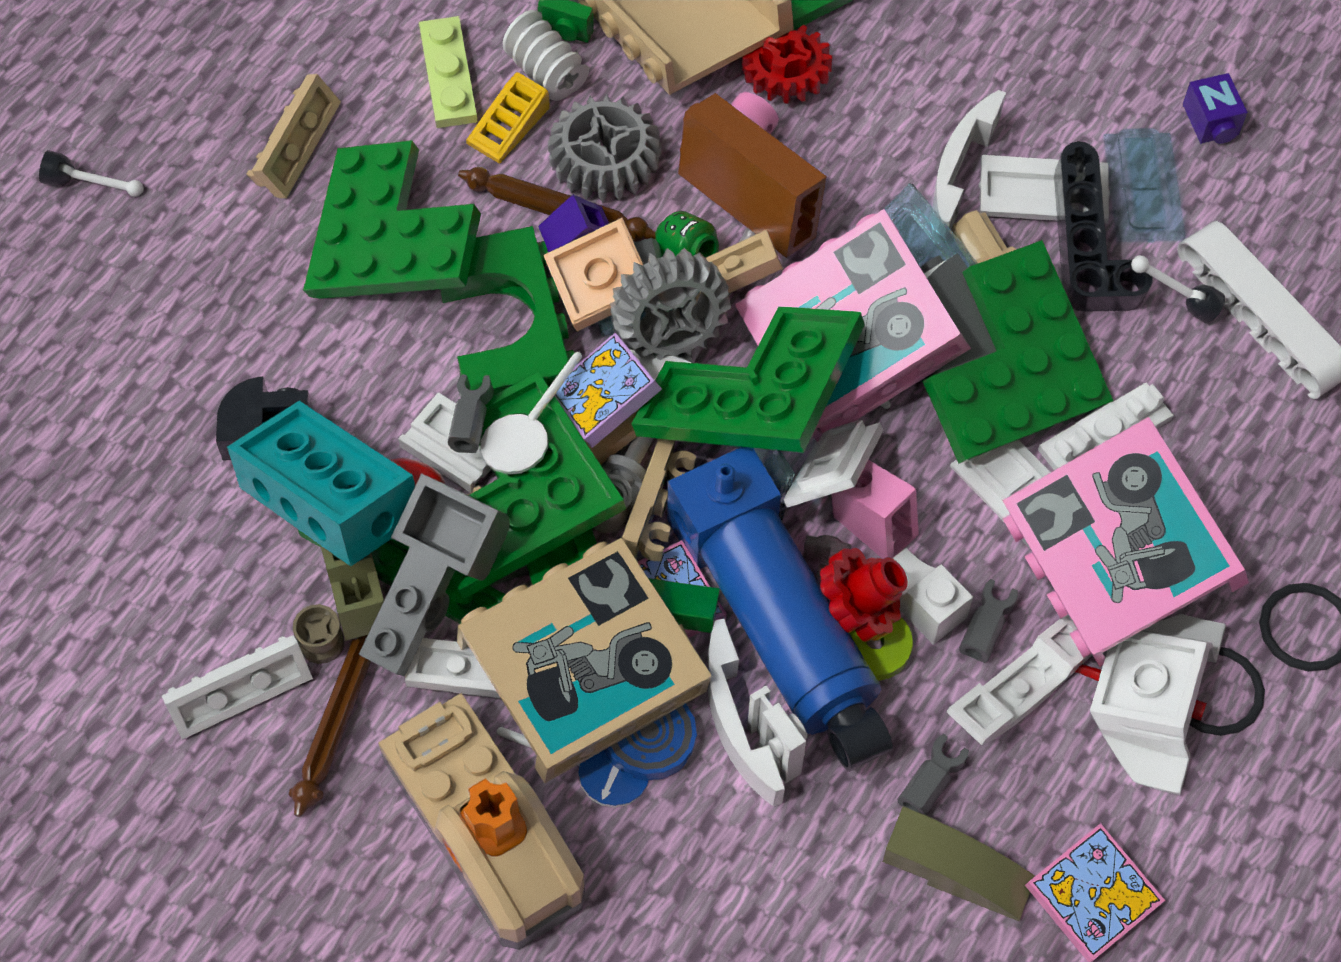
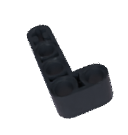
(1090, 229)

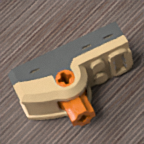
(485, 822)

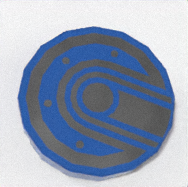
(658, 747)

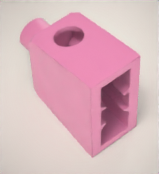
(879, 510)

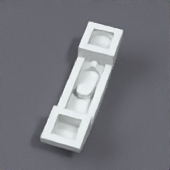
(976, 127)
(1021, 686)
(754, 765)

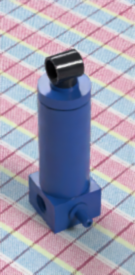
(734, 528)

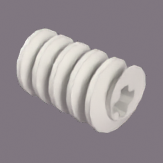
(544, 55)

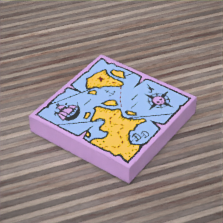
(605, 390)

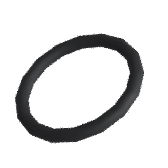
(1271, 643)
(1254, 711)

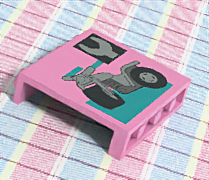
(904, 319)
(1121, 539)

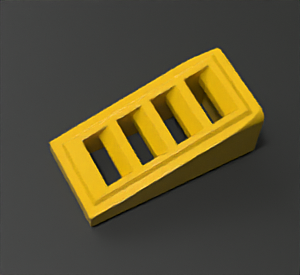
(521, 95)

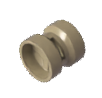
(318, 624)

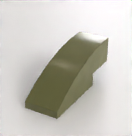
(355, 593)
(957, 864)

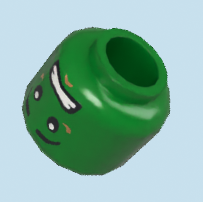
(689, 232)

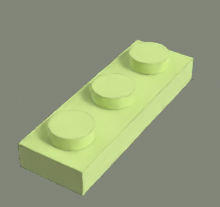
(448, 72)

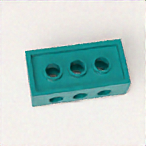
(323, 481)

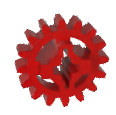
(789, 65)

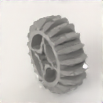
(588, 164)
(669, 292)

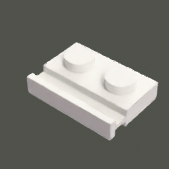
(429, 443)
(778, 730)

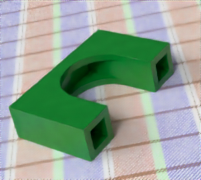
(514, 266)

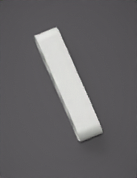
(1265, 306)

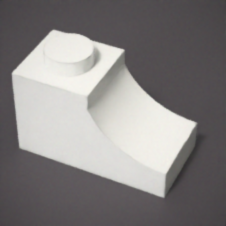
(932, 597)

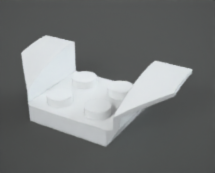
(1150, 696)

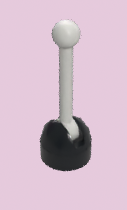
(59, 170)
(1202, 301)

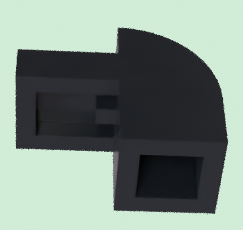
(249, 407)

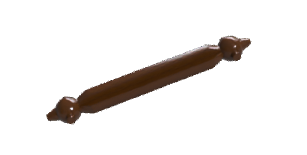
(541, 198)
(331, 729)

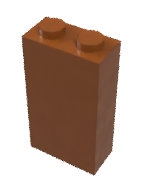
(751, 174)

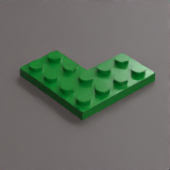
(375, 244)
(1040, 362)
(769, 401)
(548, 502)

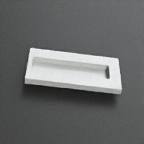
(1026, 188)
(834, 462)
(1001, 474)

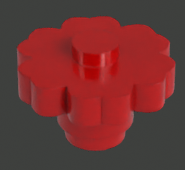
(864, 592)

